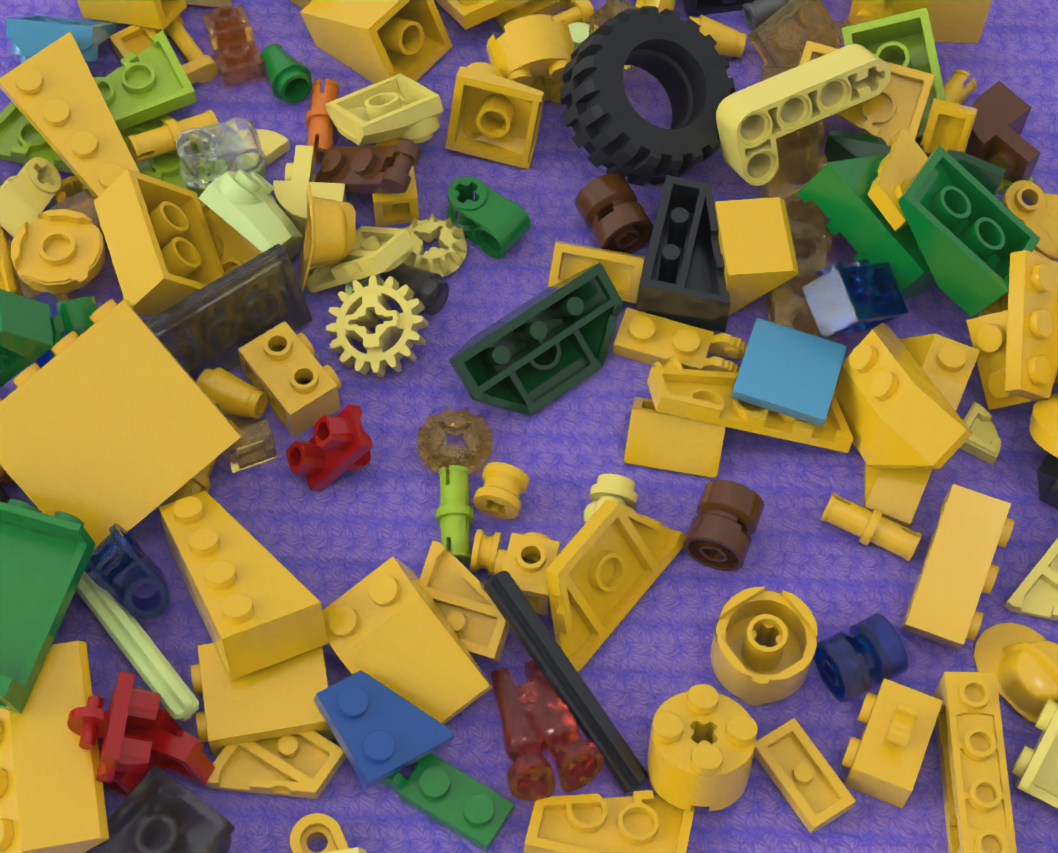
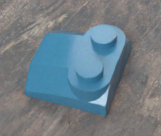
(35, 32)

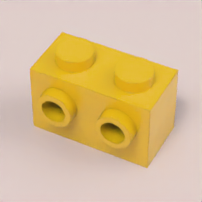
(292, 377)

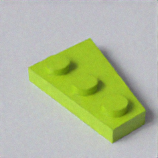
(146, 85)

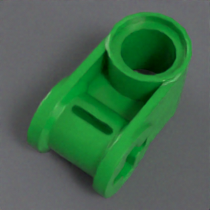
(488, 219)

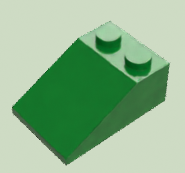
(963, 232)

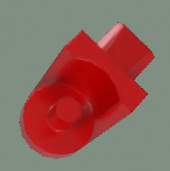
(336, 446)
(118, 750)

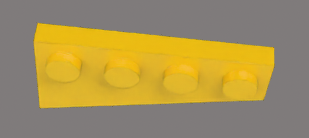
(708, 399)

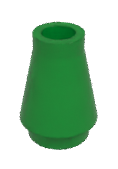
(287, 76)

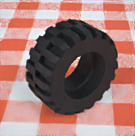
(608, 123)

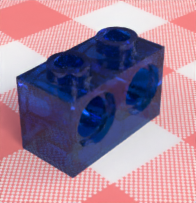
(854, 298)

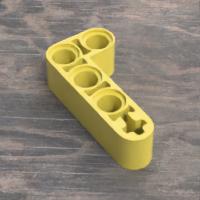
(791, 100)

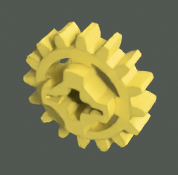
(391, 339)

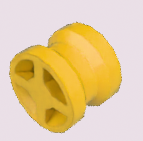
(501, 490)

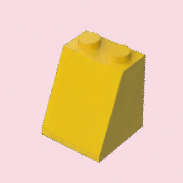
(379, 35)

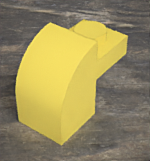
(292, 193)

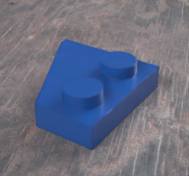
(378, 727)

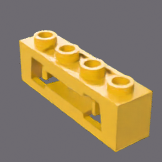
(973, 764)

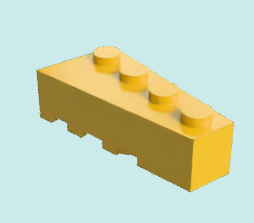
(240, 589)

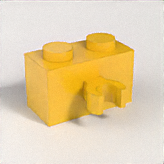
(892, 742)

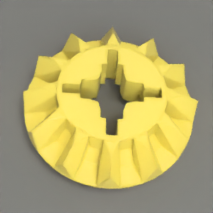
(451, 244)

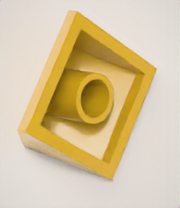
(754, 247)

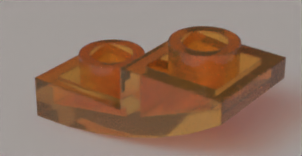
(233, 45)

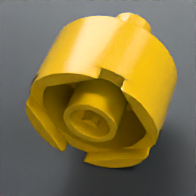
(533, 53)
(741, 639)
(701, 749)

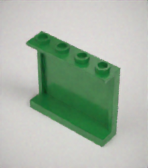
(38, 577)

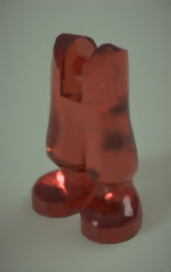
(539, 722)

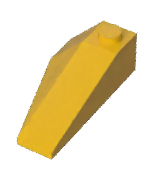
(949, 368)

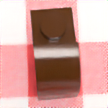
(998, 131)

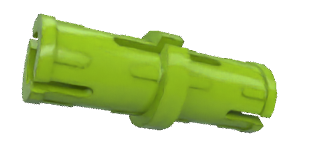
(454, 511)

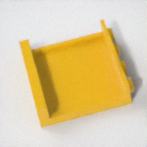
(109, 425)

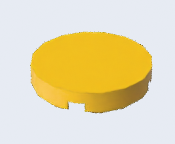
(58, 251)

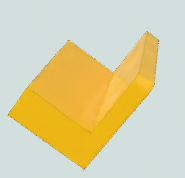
(672, 441)

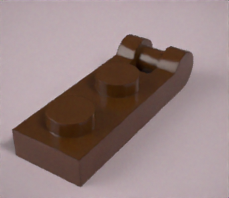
(370, 167)

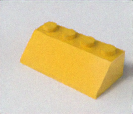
(45, 777)

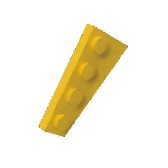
(70, 113)

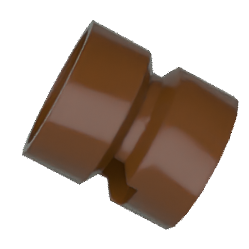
(614, 214)
(723, 525)

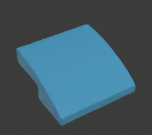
(789, 372)

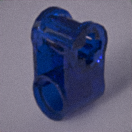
(120, 567)

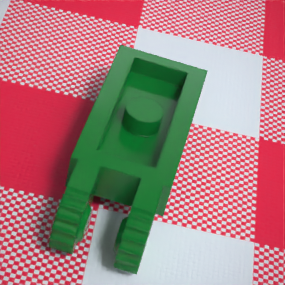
(453, 800)

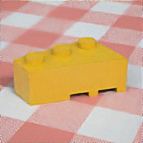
(958, 567)

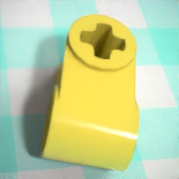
(27, 193)

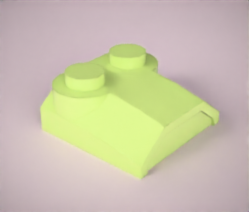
(252, 211)

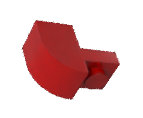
(170, 750)

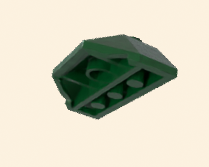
(542, 344)

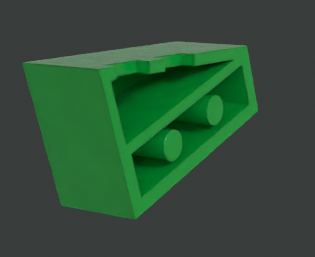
(843, 197)

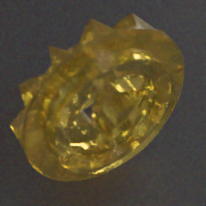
(476, 440)

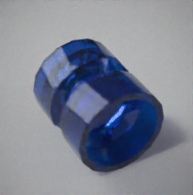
(865, 654)

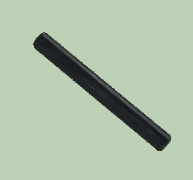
(565, 680)

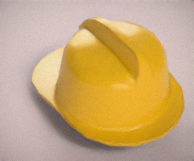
(327, 234)
(1023, 666)

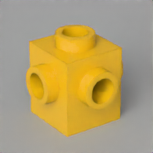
(526, 562)

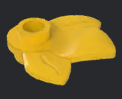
(1039, 217)

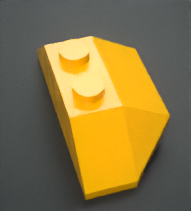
(895, 406)

